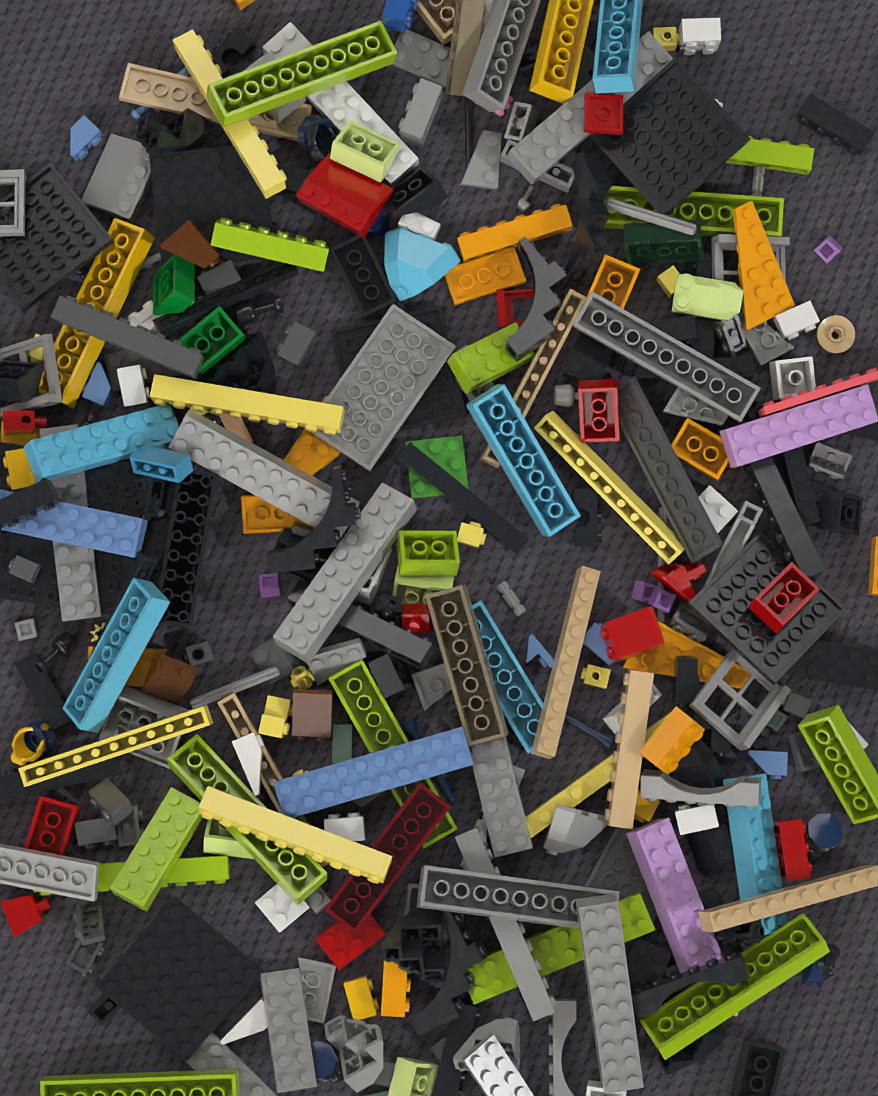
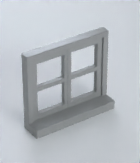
(16, 178)
(728, 242)
(44, 400)
(759, 716)

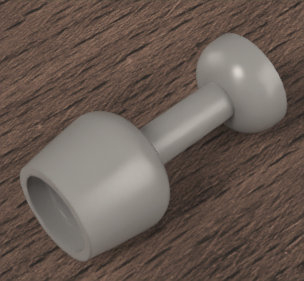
(565, 395)

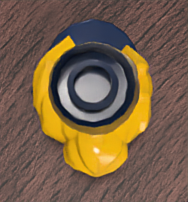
(32, 742)

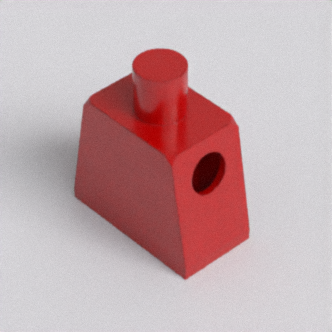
(13, 422)
(417, 618)
(24, 912)

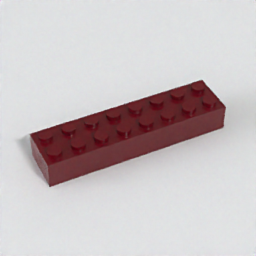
(400, 840)

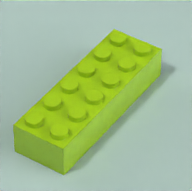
(270, 245)
(843, 762)
(158, 850)

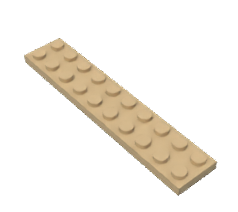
(178, 92)

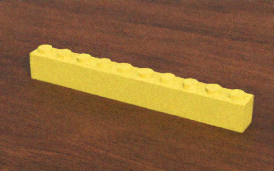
(241, 134)
(247, 403)
(610, 486)
(116, 745)
(579, 789)
(295, 835)

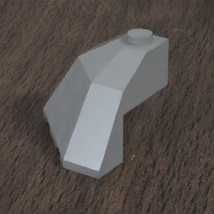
(571, 829)
(506, 1033)
(359, 1050)

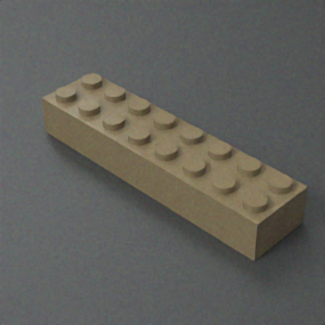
(467, 665)

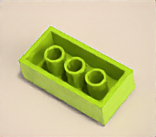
(485, 360)

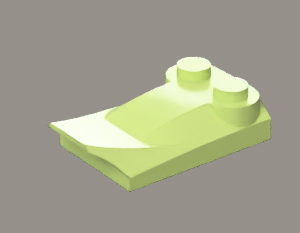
(706, 297)

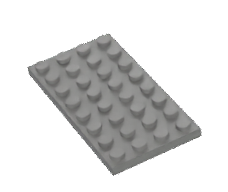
(385, 385)

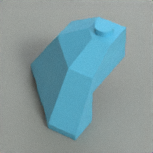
(415, 261)

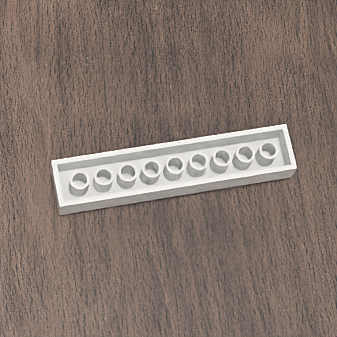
(343, 104)

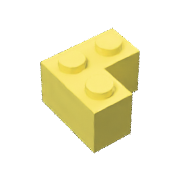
(275, 717)

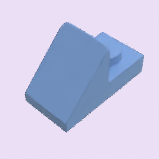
(534, 648)

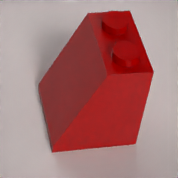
(632, 635)

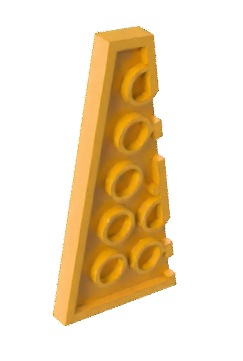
(758, 269)
(311, 453)
(663, 659)

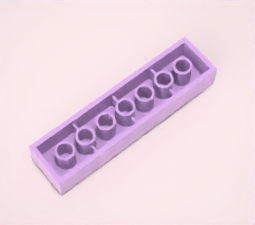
(799, 426)
(673, 893)

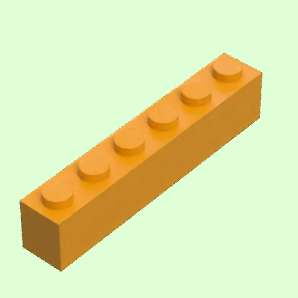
(507, 234)

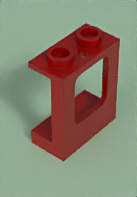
(504, 305)

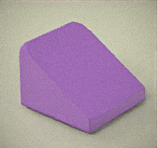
(828, 249)
(269, 585)
(642, 591)
(662, 599)

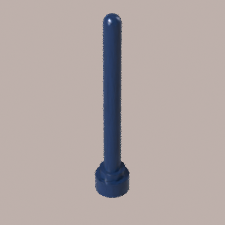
(411, 728)
(604, 739)

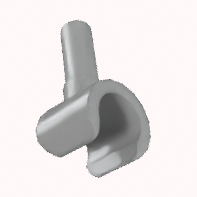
(523, 204)

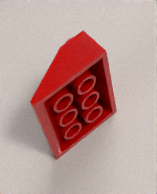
(344, 195)

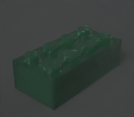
(659, 244)

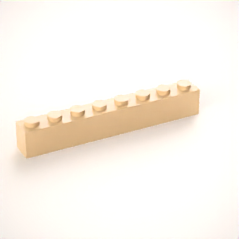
(630, 741)

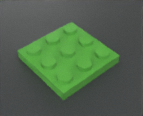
(448, 454)

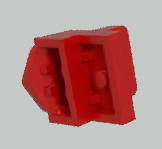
(677, 577)

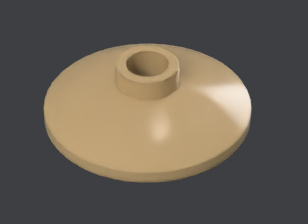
(842, 327)

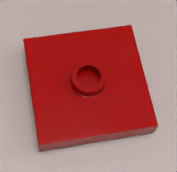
(603, 113)

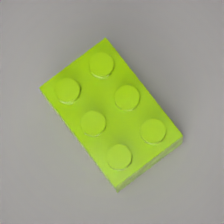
(427, 553)

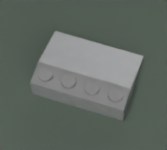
(120, 179)
(138, 709)

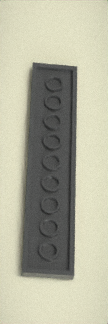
(665, 472)

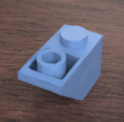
(82, 137)
(98, 388)

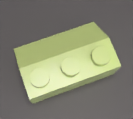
(364, 150)
(414, 588)
(220, 841)
(413, 1078)

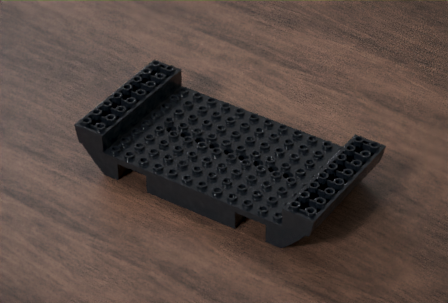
(174, 539)

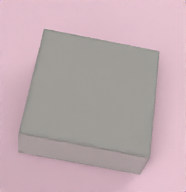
(26, 629)

